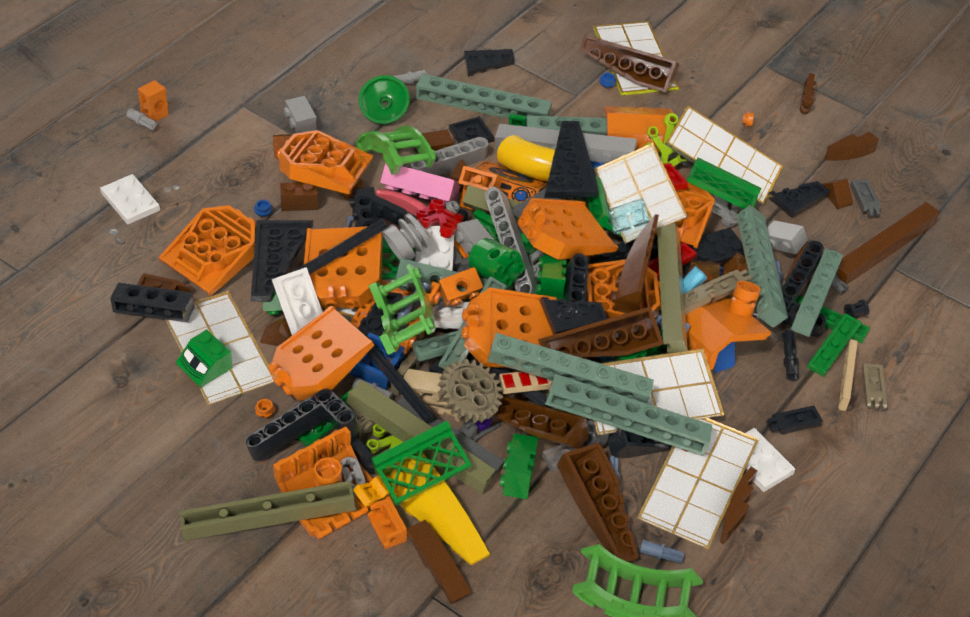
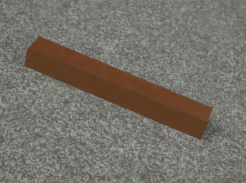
(887, 242)

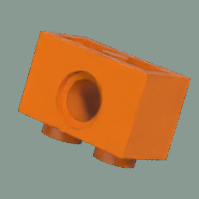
(153, 100)
(479, 179)
(468, 279)

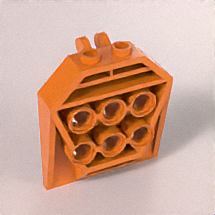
(323, 161)
(699, 208)
(563, 228)
(212, 247)
(347, 278)
(602, 282)
(483, 320)
(318, 355)

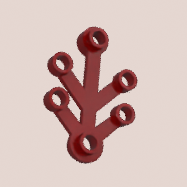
(441, 214)

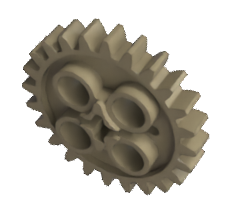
(470, 390)

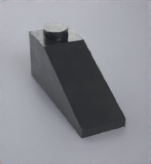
(628, 445)

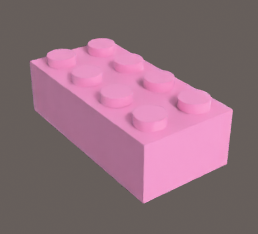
(427, 184)

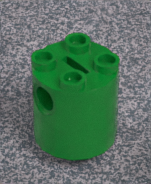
(496, 260)

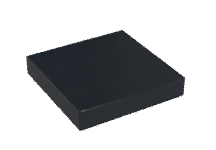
(470, 129)

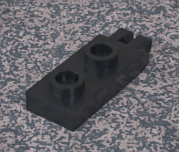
(795, 420)
(362, 454)

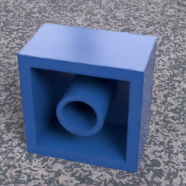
(367, 369)

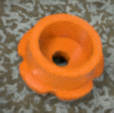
(748, 119)
(264, 408)

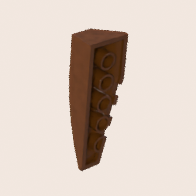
(633, 64)
(634, 272)
(609, 337)
(543, 422)
(599, 498)

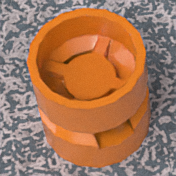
(744, 298)
(327, 472)

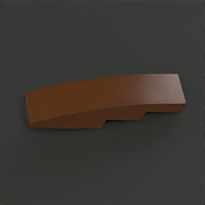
(738, 505)
(438, 561)

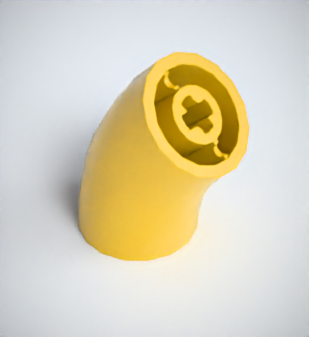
(525, 157)

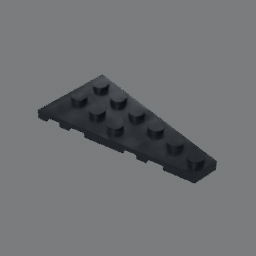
(571, 167)
(274, 253)

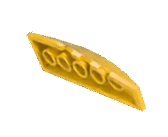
(442, 513)

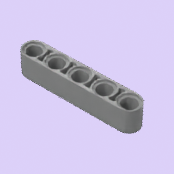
(448, 158)

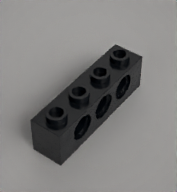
(361, 202)
(152, 302)

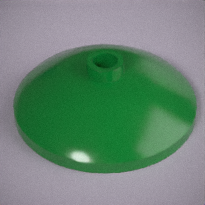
(381, 90)

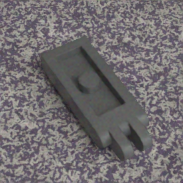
(866, 197)

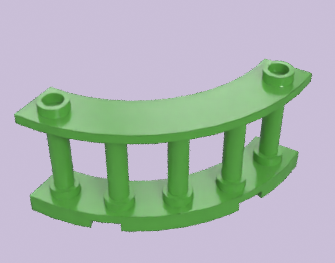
(391, 142)
(391, 337)
(616, 607)

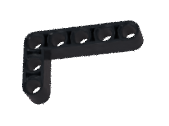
(577, 274)
(796, 288)
(299, 420)

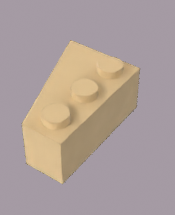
(427, 388)

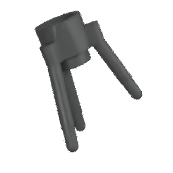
(470, 430)

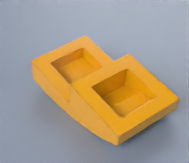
(373, 491)

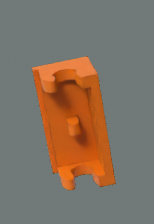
(387, 523)

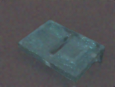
(620, 218)

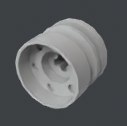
(410, 235)

